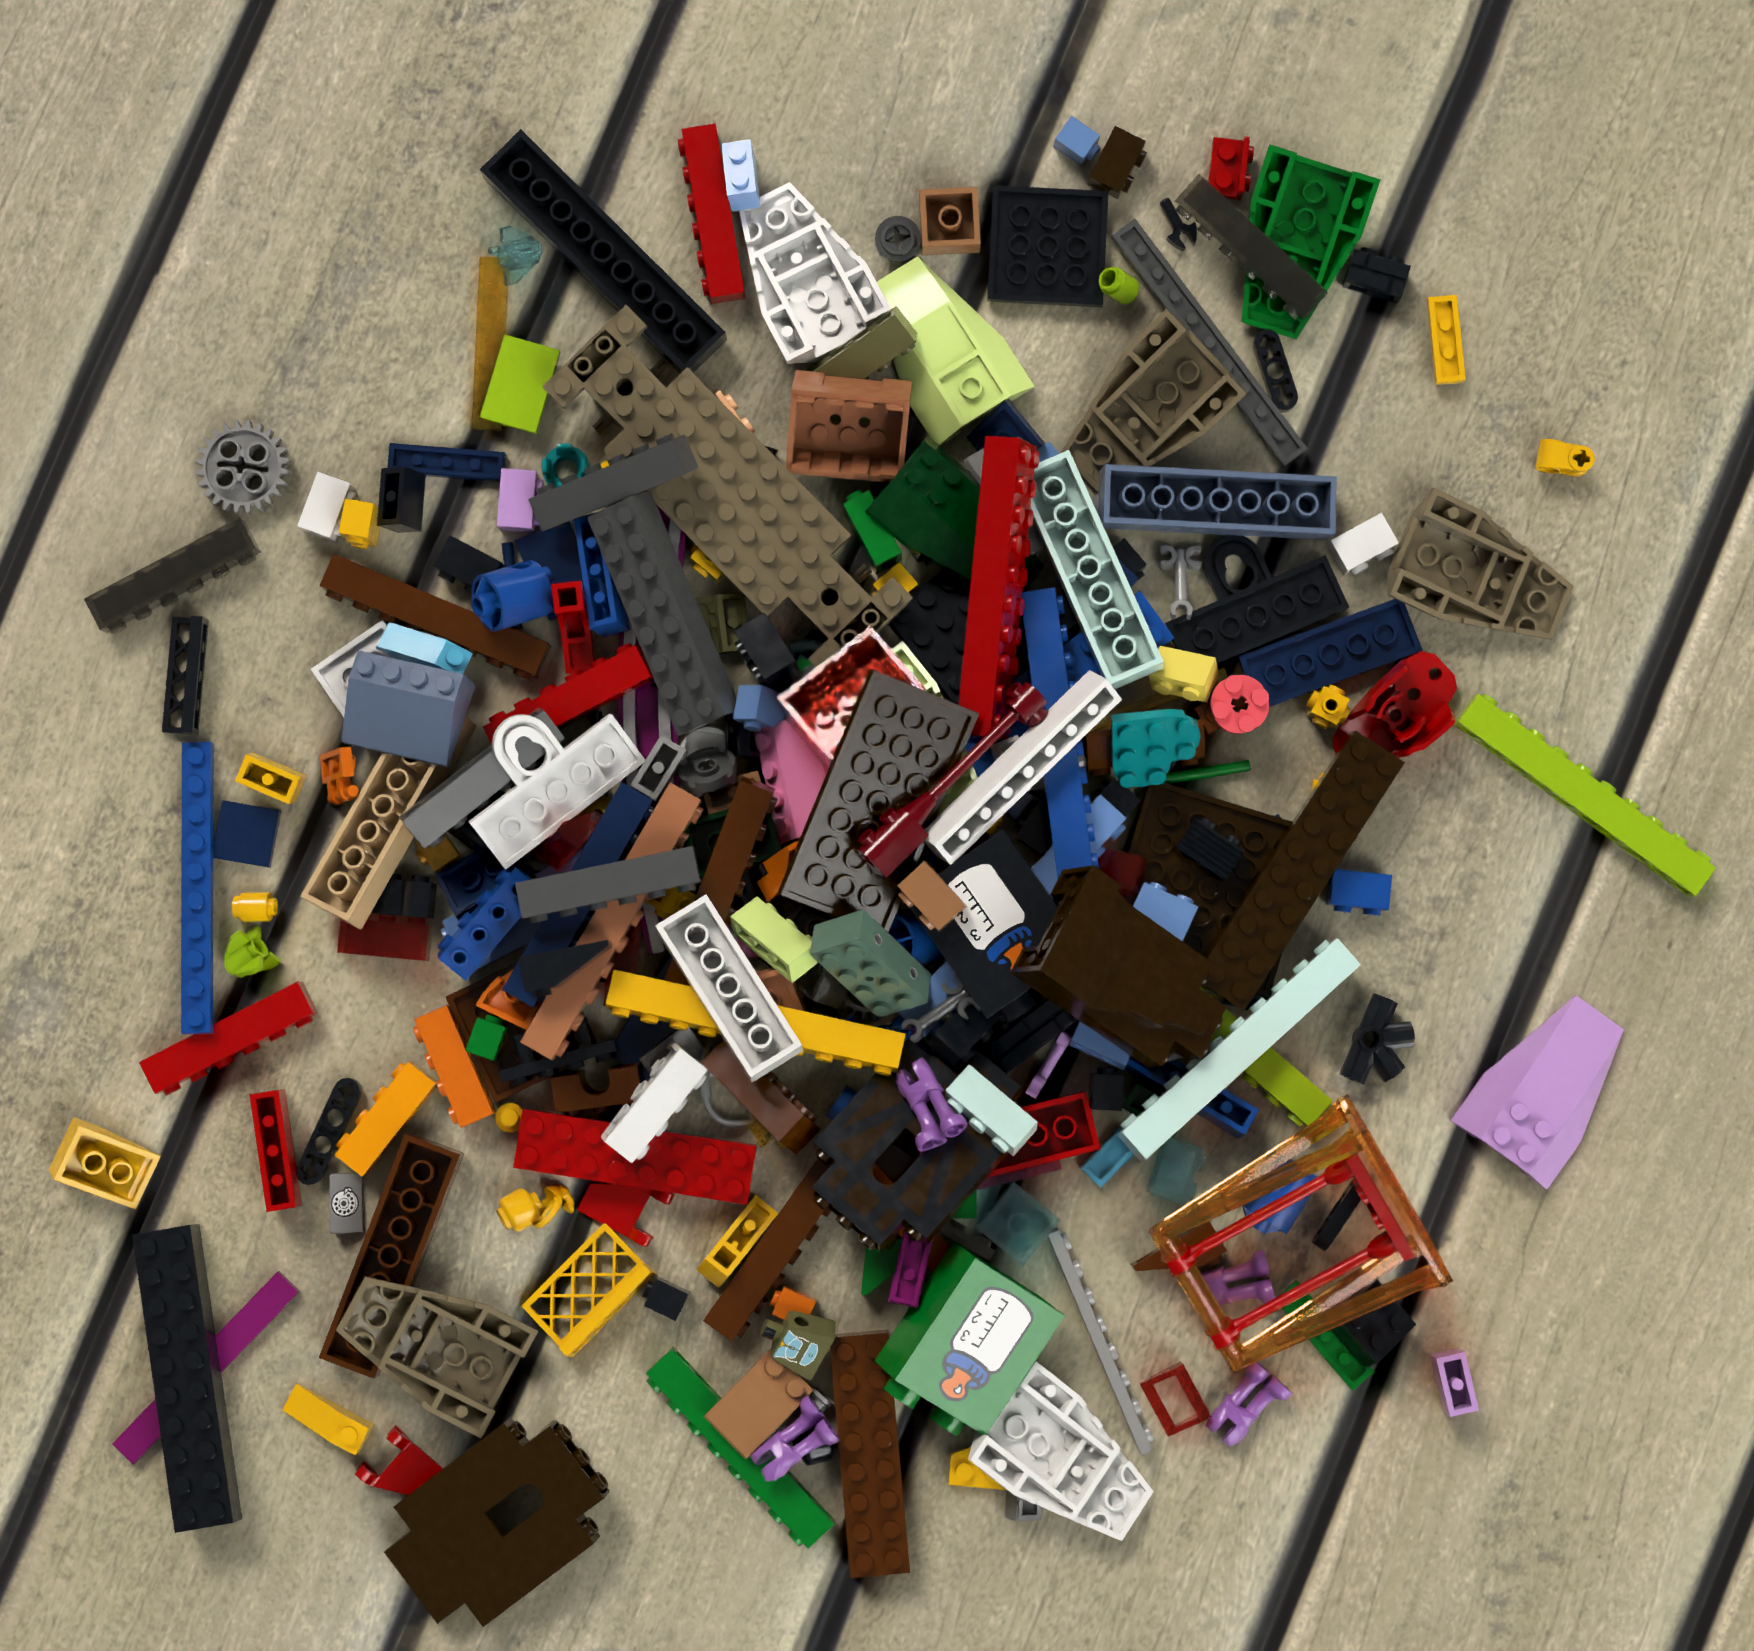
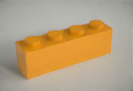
(386, 1118)

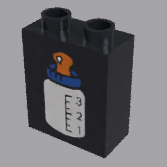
(1002, 915)

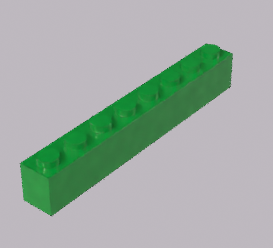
(786, 1496)

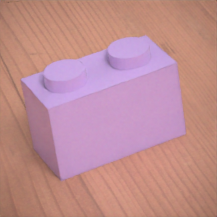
(514, 507)
(1454, 1382)

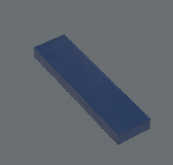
(448, 462)

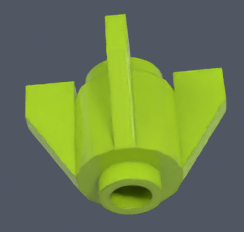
(248, 954)

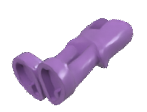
(918, 1096)
(1255, 1267)
(1243, 1416)
(779, 1442)

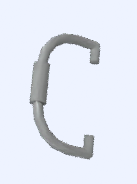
(705, 1093)

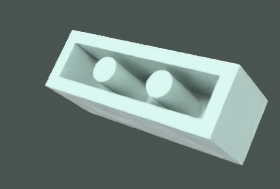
(990, 1111)

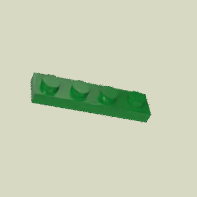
(1333, 1349)

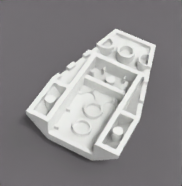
(807, 277)
(1061, 1457)

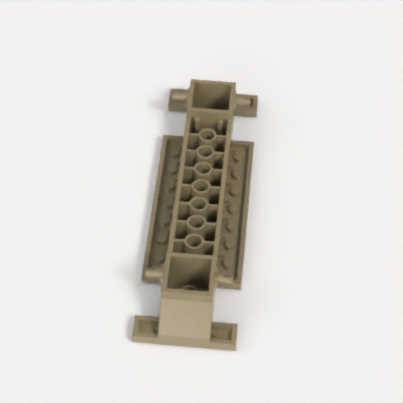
(741, 498)

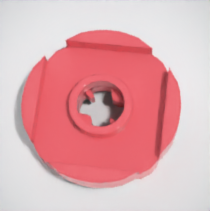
(1234, 688)

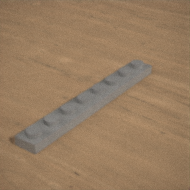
(1106, 1352)

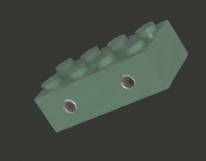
(870, 963)

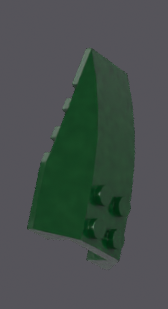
(935, 510)

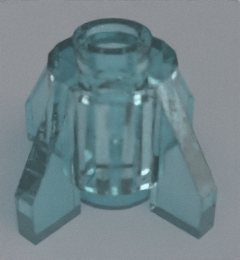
(518, 253)

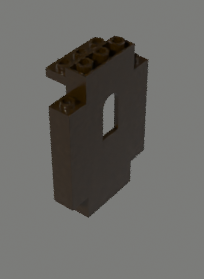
(458, 1551)

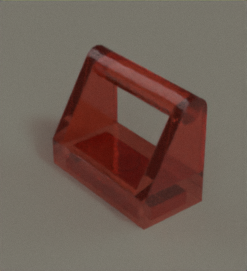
(568, 839)
(1189, 1389)

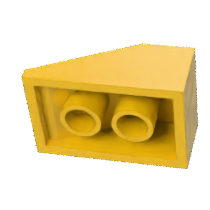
(103, 1163)

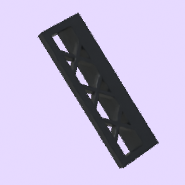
(192, 675)

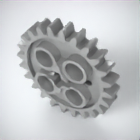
(247, 442)

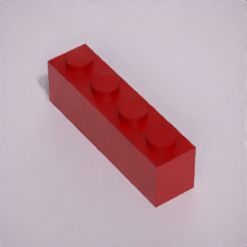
(275, 1150)

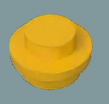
(508, 1117)

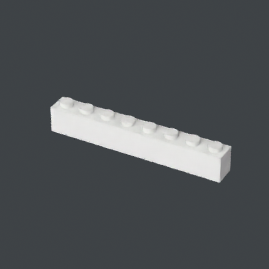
(1020, 767)

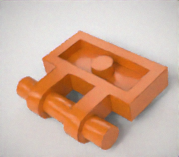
(336, 770)

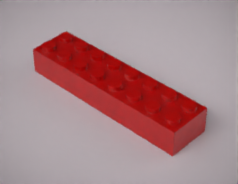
(672, 1164)

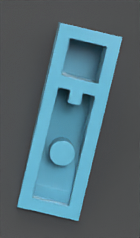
(423, 648)

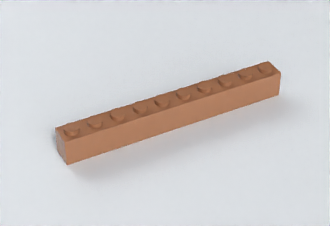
(563, 1008)

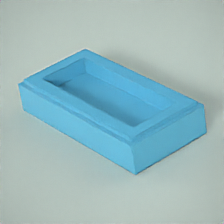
(1108, 1160)

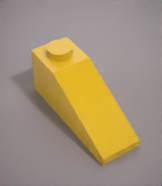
(737, 1241)
(328, 1419)

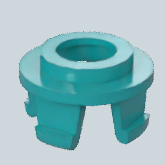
(563, 452)

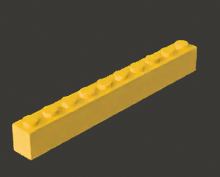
(819, 1034)

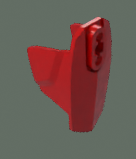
(1400, 722)

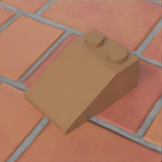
(757, 1404)

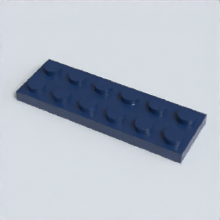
(1333, 652)

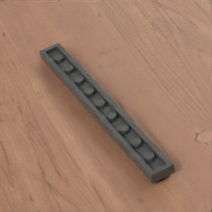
(1178, 299)

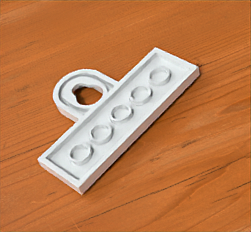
(557, 789)

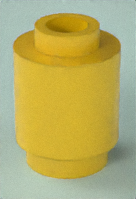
(254, 906)

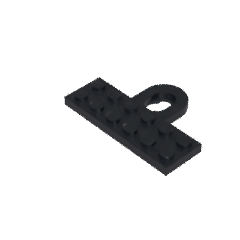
(1260, 612)

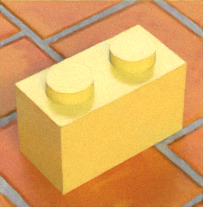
(1185, 675)

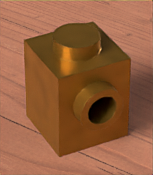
(439, 856)

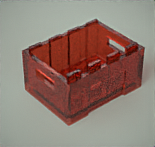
(832, 688)

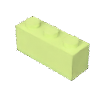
(773, 938)

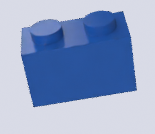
(1359, 890)

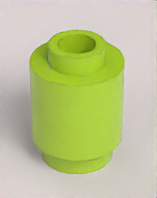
(1118, 285)

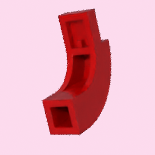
(574, 625)

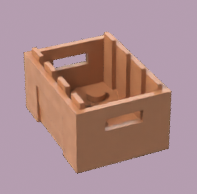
(847, 447)

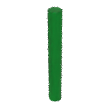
(1208, 772)

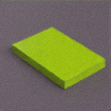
(516, 388)

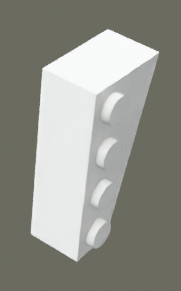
(655, 1102)

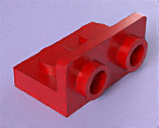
(1229, 166)

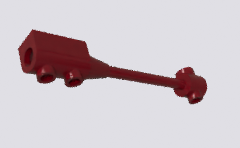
(902, 828)

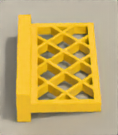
(602, 1311)

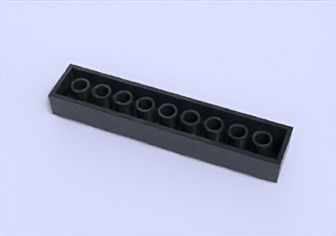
(602, 252)
(187, 1378)

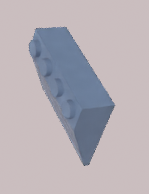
(405, 708)

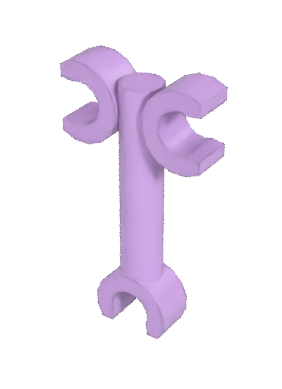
(1050, 1062)

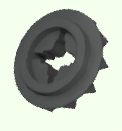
(905, 228)

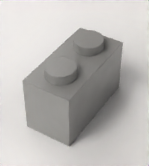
(659, 768)

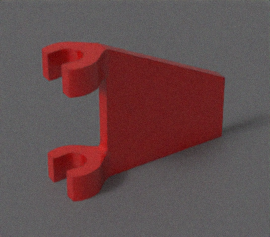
(621, 1207)
(405, 1471)

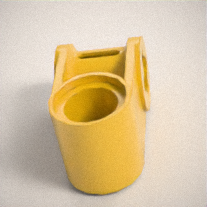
(1558, 458)

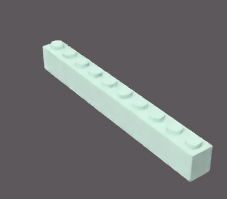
(1238, 1050)

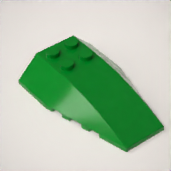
(1312, 216)

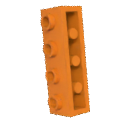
(455, 1067)

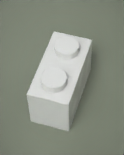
(325, 506)
(1363, 544)

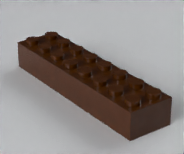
(397, 1233)
(869, 1456)

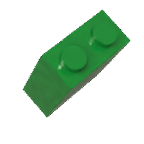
(875, 541)

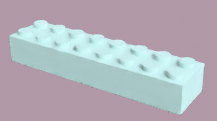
(1091, 574)

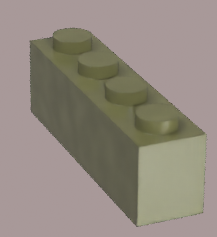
(870, 348)

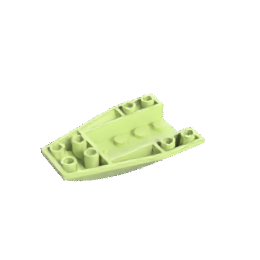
(958, 358)

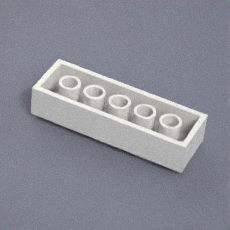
(729, 988)

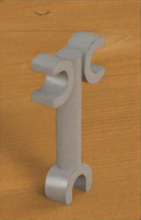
(1180, 559)

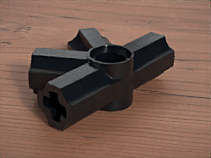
(1386, 1038)

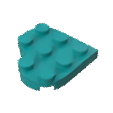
(1148, 743)

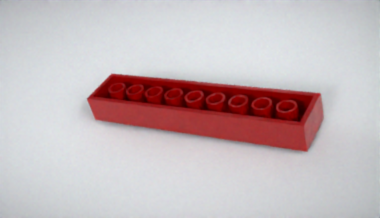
(998, 579)

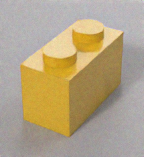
(359, 524)
(270, 778)

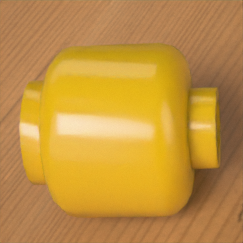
(519, 1209)

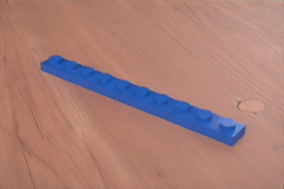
(197, 888)

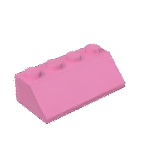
(793, 773)

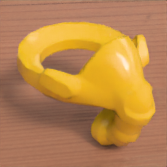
(554, 1200)

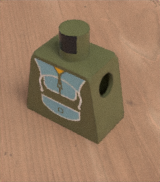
(800, 1341)

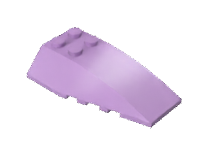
(1543, 1091)

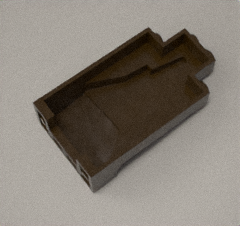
(1121, 972)

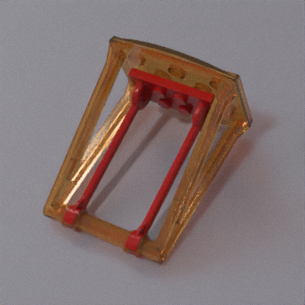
(1325, 1309)

